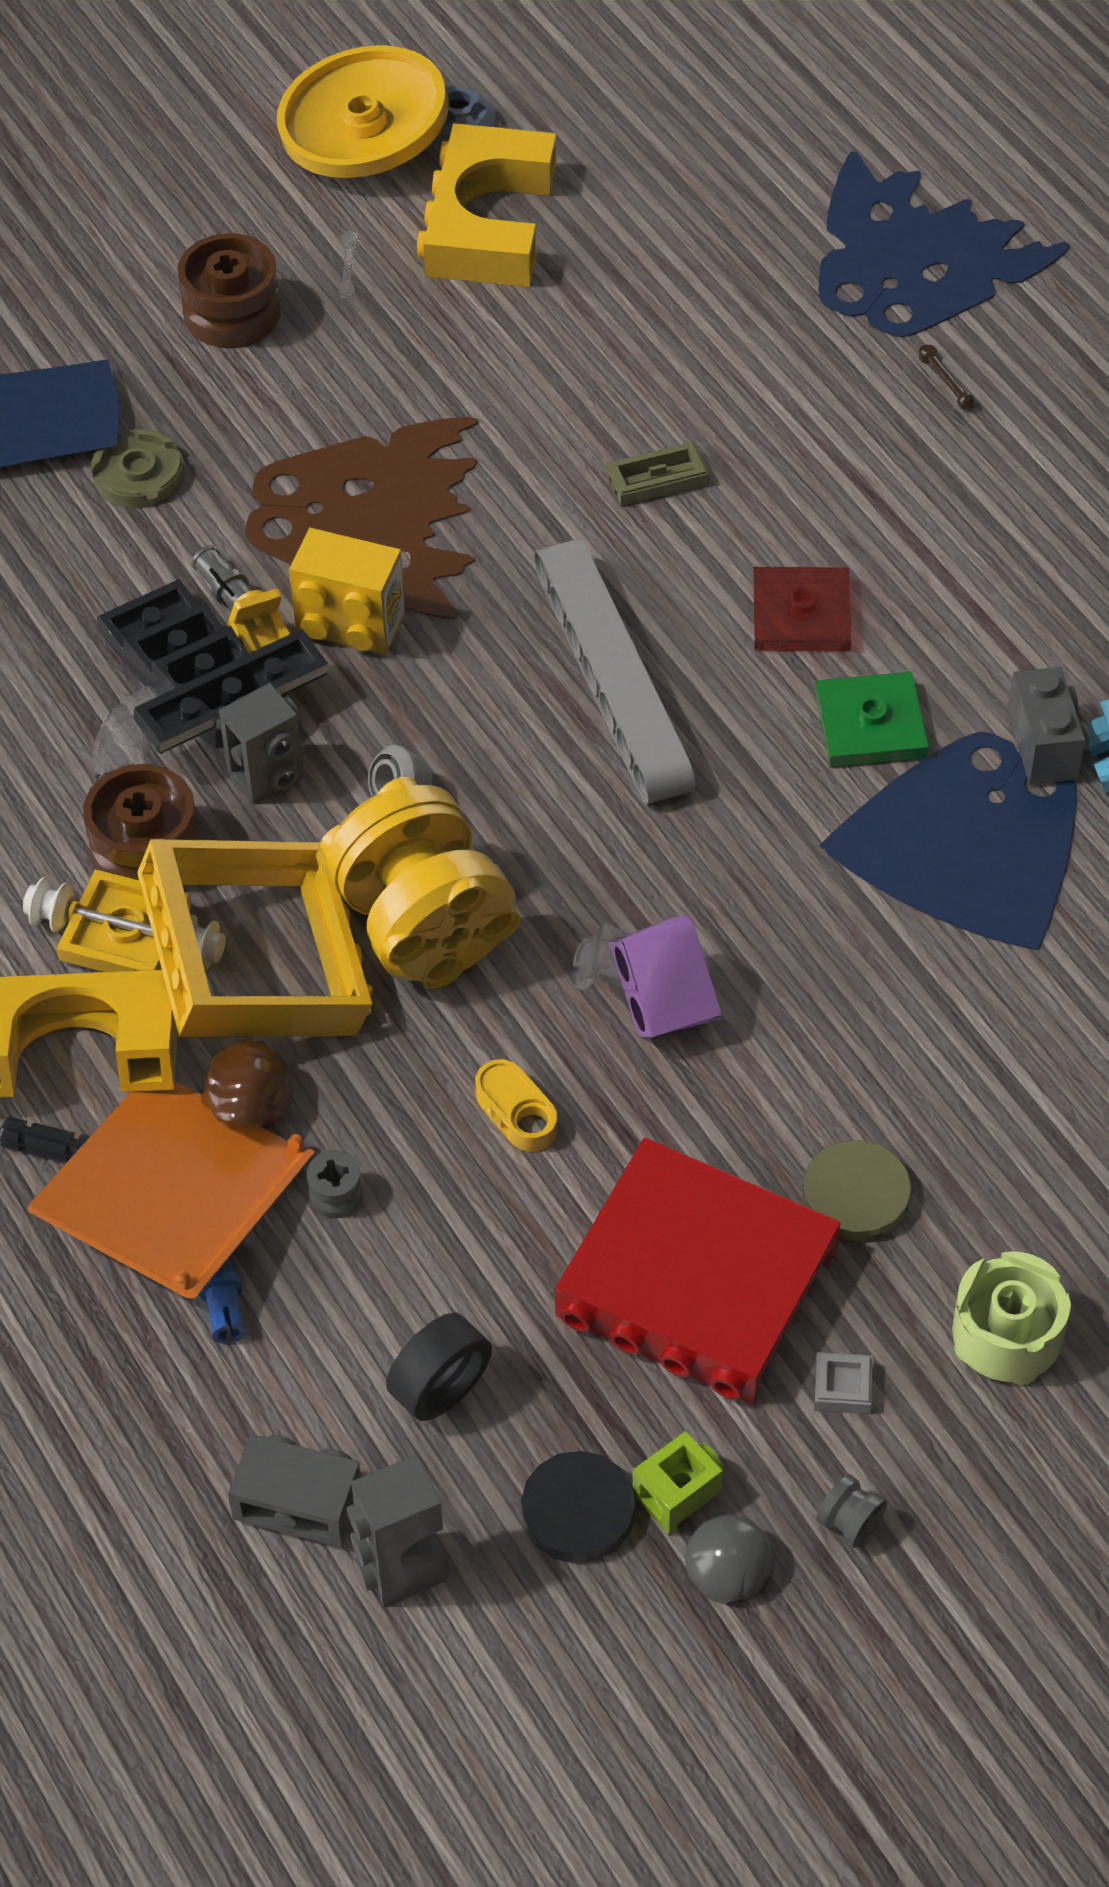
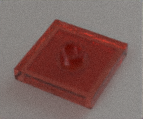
(801, 609)

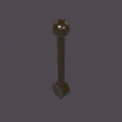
(928, 355)

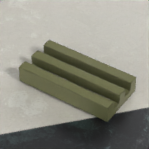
(659, 480)

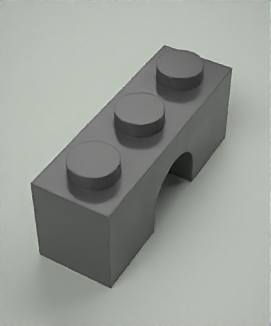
(396, 1530)

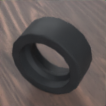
(438, 1366)

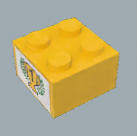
(347, 591)

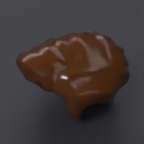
(248, 1085)

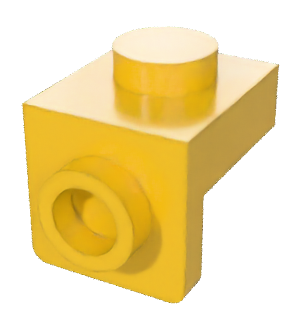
(257, 619)

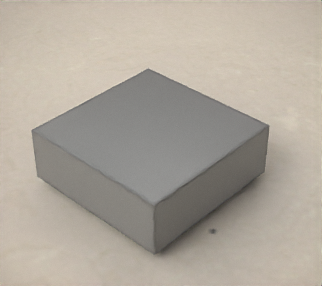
(843, 1383)

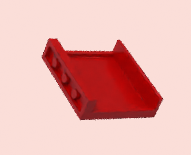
(695, 1269)

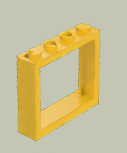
(251, 863)

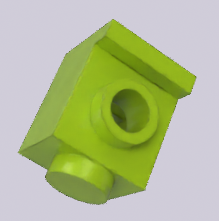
(677, 1462)

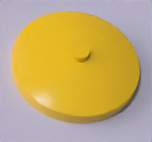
(362, 111)

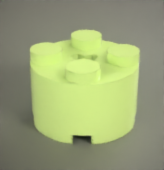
(1010, 1317)

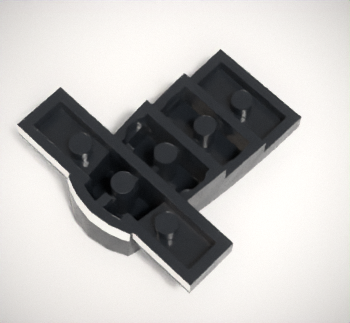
(197, 664)

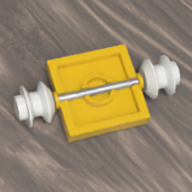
(109, 924)

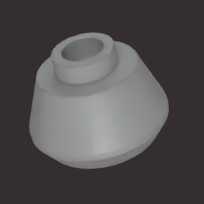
(397, 762)

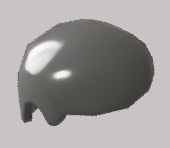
(729, 1558)

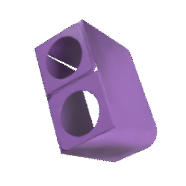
(665, 977)

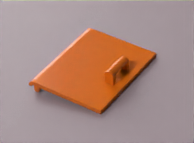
(170, 1187)

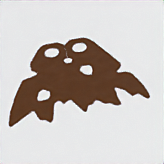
(394, 513)

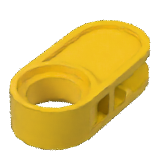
(510, 1095)

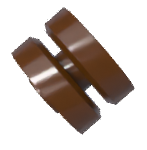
(229, 290)
(130, 810)

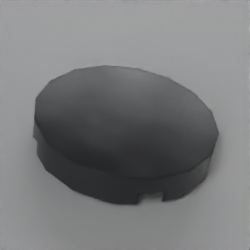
(578, 1506)

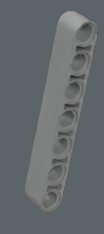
(614, 672)

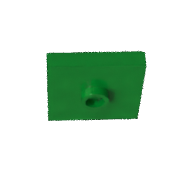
(871, 719)

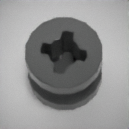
(325, 1193)
(851, 1510)

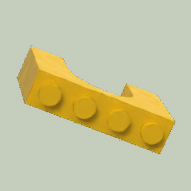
(479, 163)
(121, 1003)

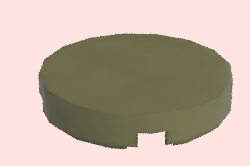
(139, 469)
(859, 1187)

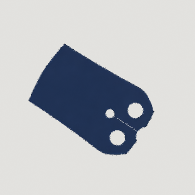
(57, 412)

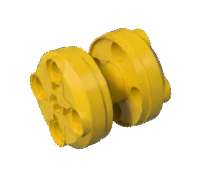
(424, 889)

